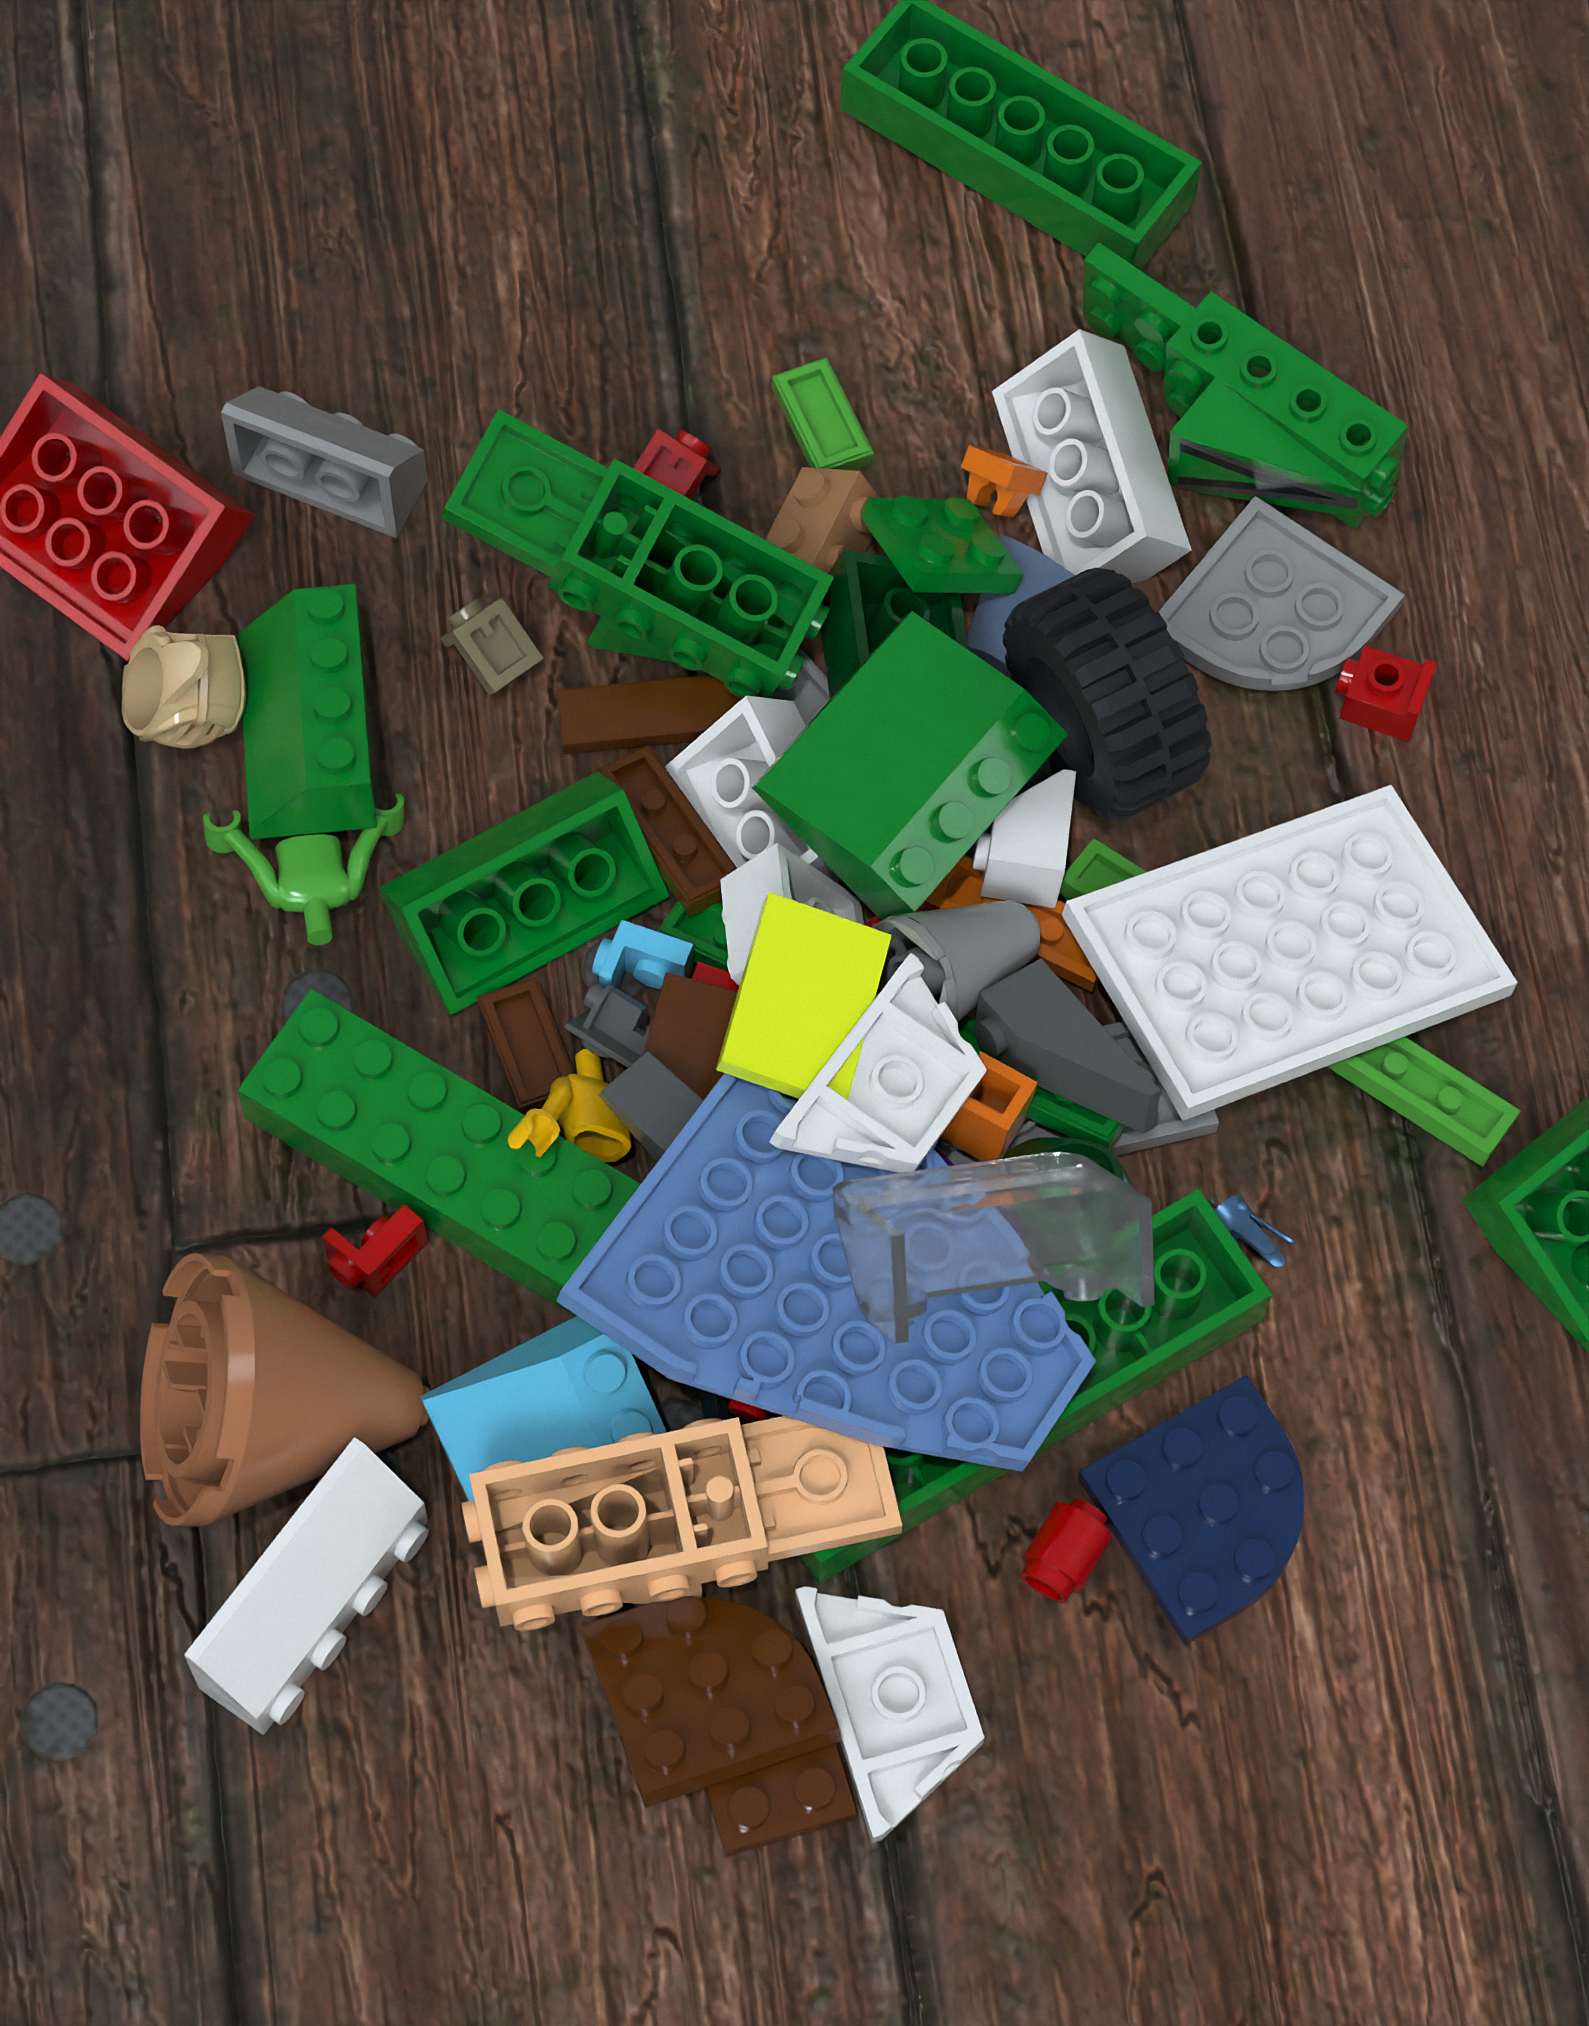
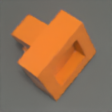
(1005, 474)

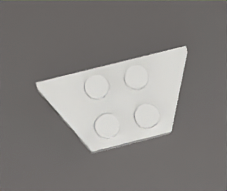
(904, 1088)
(894, 1697)

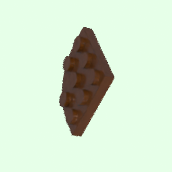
(706, 1693)

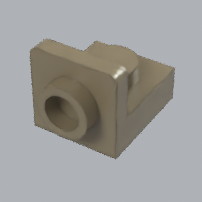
(491, 643)

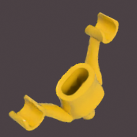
(579, 1112)

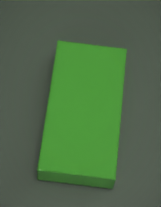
(822, 417)

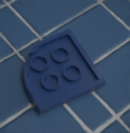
(1205, 1507)

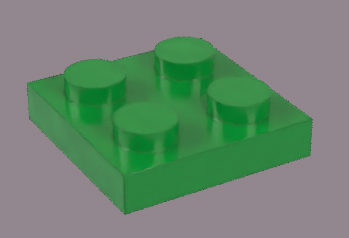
(941, 545)

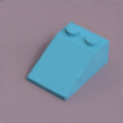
(540, 1399)

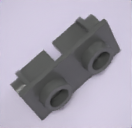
(611, 1025)

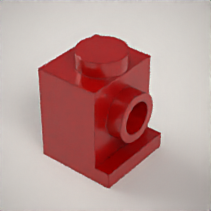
(1384, 692)

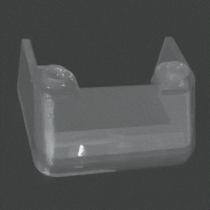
(989, 1229)

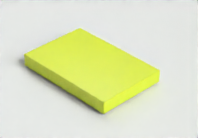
(801, 997)

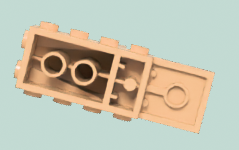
(669, 1514)

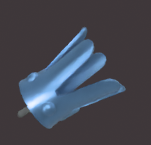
(1241, 1224)

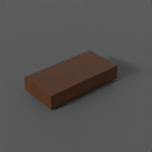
(525, 1041)

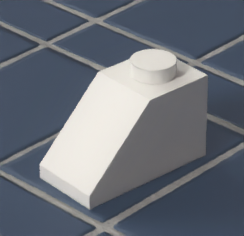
(1028, 844)

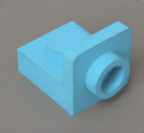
(643, 954)

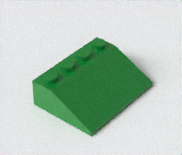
(908, 765)
(1539, 1218)

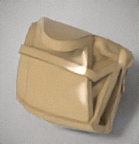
(183, 688)

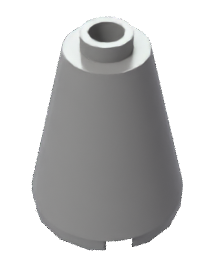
(962, 948)

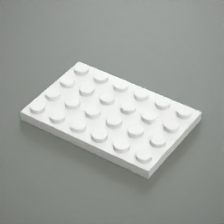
(1287, 951)

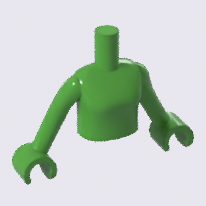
(308, 867)

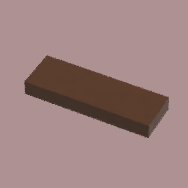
(640, 713)
(676, 835)

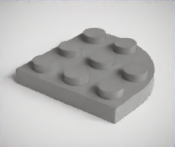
(1276, 605)

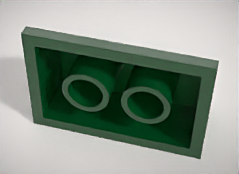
(867, 604)

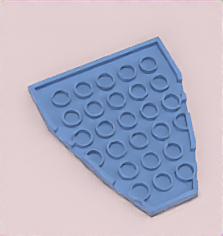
(741, 1288)

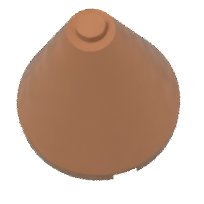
(257, 1393)

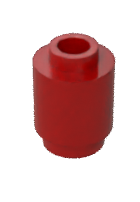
(1066, 1549)

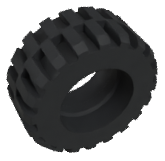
(1115, 686)

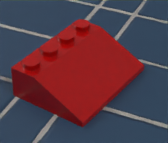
(106, 516)

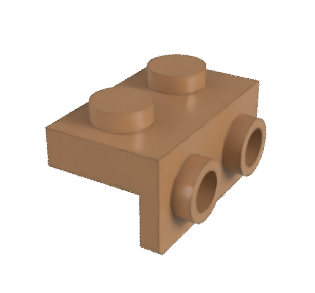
(823, 516)

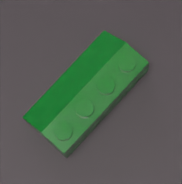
(307, 716)
(525, 891)

